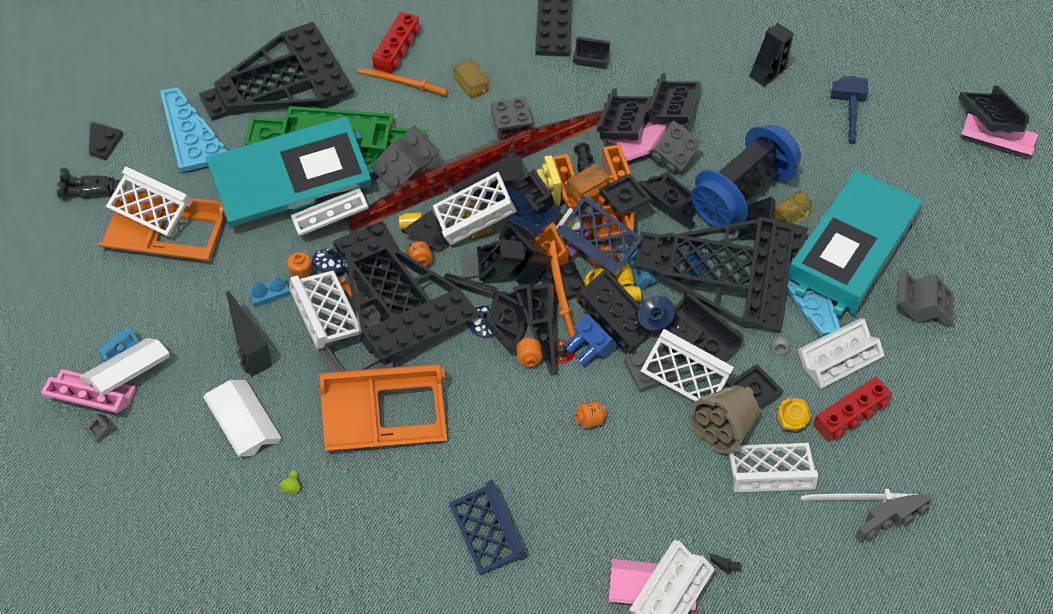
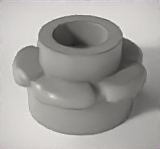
(780, 345)

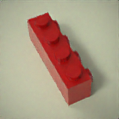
(396, 42)
(852, 409)

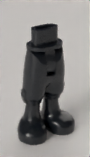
(85, 186)

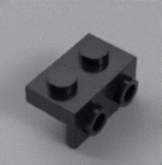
(591, 52)

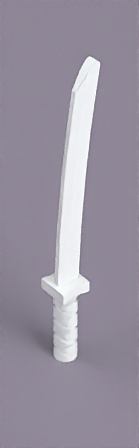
(886, 496)

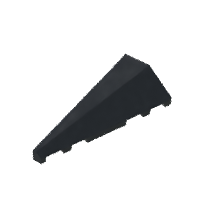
(540, 312)

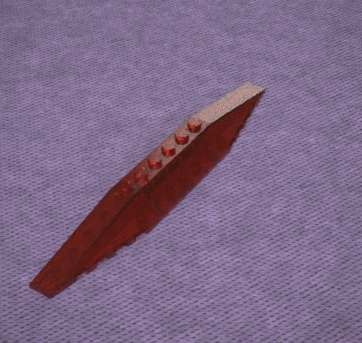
(435, 179)

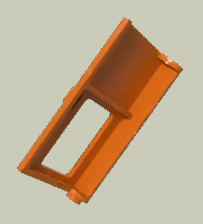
(133, 236)
(352, 406)

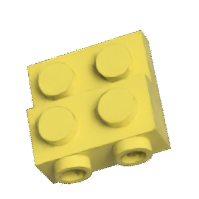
(551, 178)

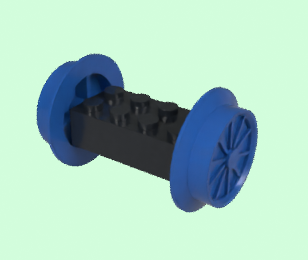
(723, 194)

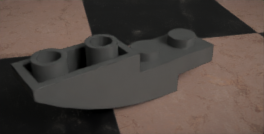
(896, 512)

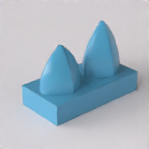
(641, 277)
(267, 292)
(120, 342)

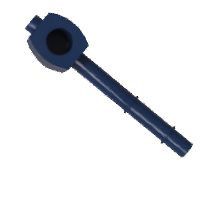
(853, 89)

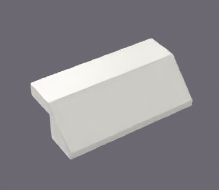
(329, 211)
(840, 353)
(125, 366)
(241, 417)
(673, 583)

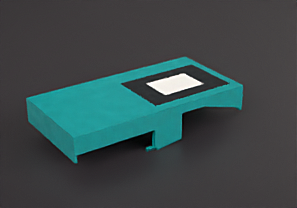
(288, 171)
(854, 241)

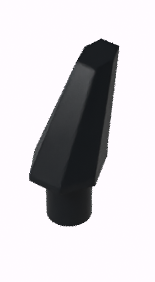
(725, 563)

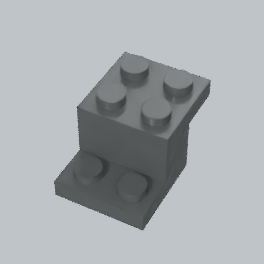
(405, 158)
(925, 298)

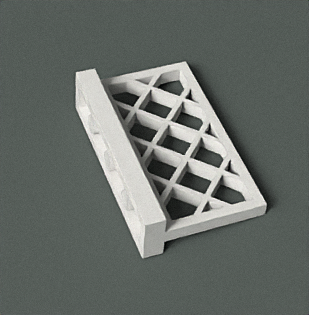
(159, 190)
(479, 219)
(308, 309)
(690, 352)
(773, 479)

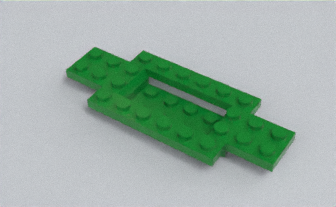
(374, 127)

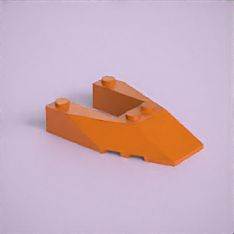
(615, 167)

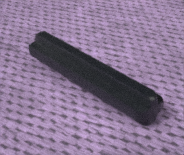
(471, 285)

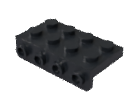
(673, 101)
(996, 110)
(623, 117)
(613, 310)
(719, 337)

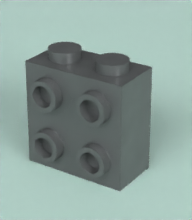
(510, 116)
(674, 147)

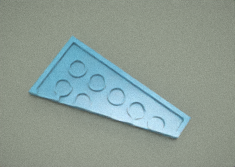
(189, 132)
(815, 307)

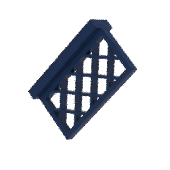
(524, 210)
(587, 246)
(504, 521)

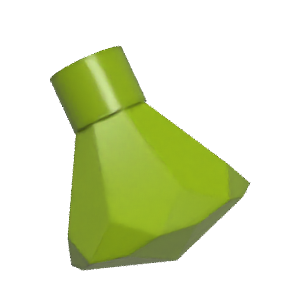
(290, 484)

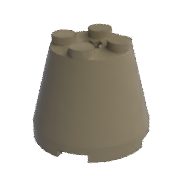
(724, 417)

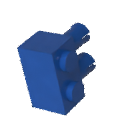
(598, 340)

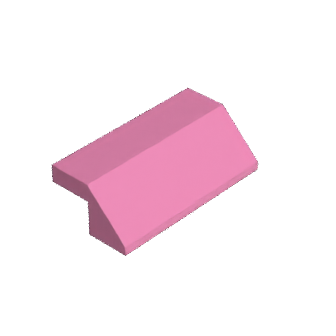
(1018, 141)
(640, 147)
(71, 389)
(629, 579)

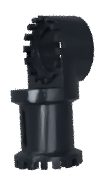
(584, 156)

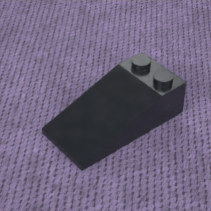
(508, 166)
(252, 347)

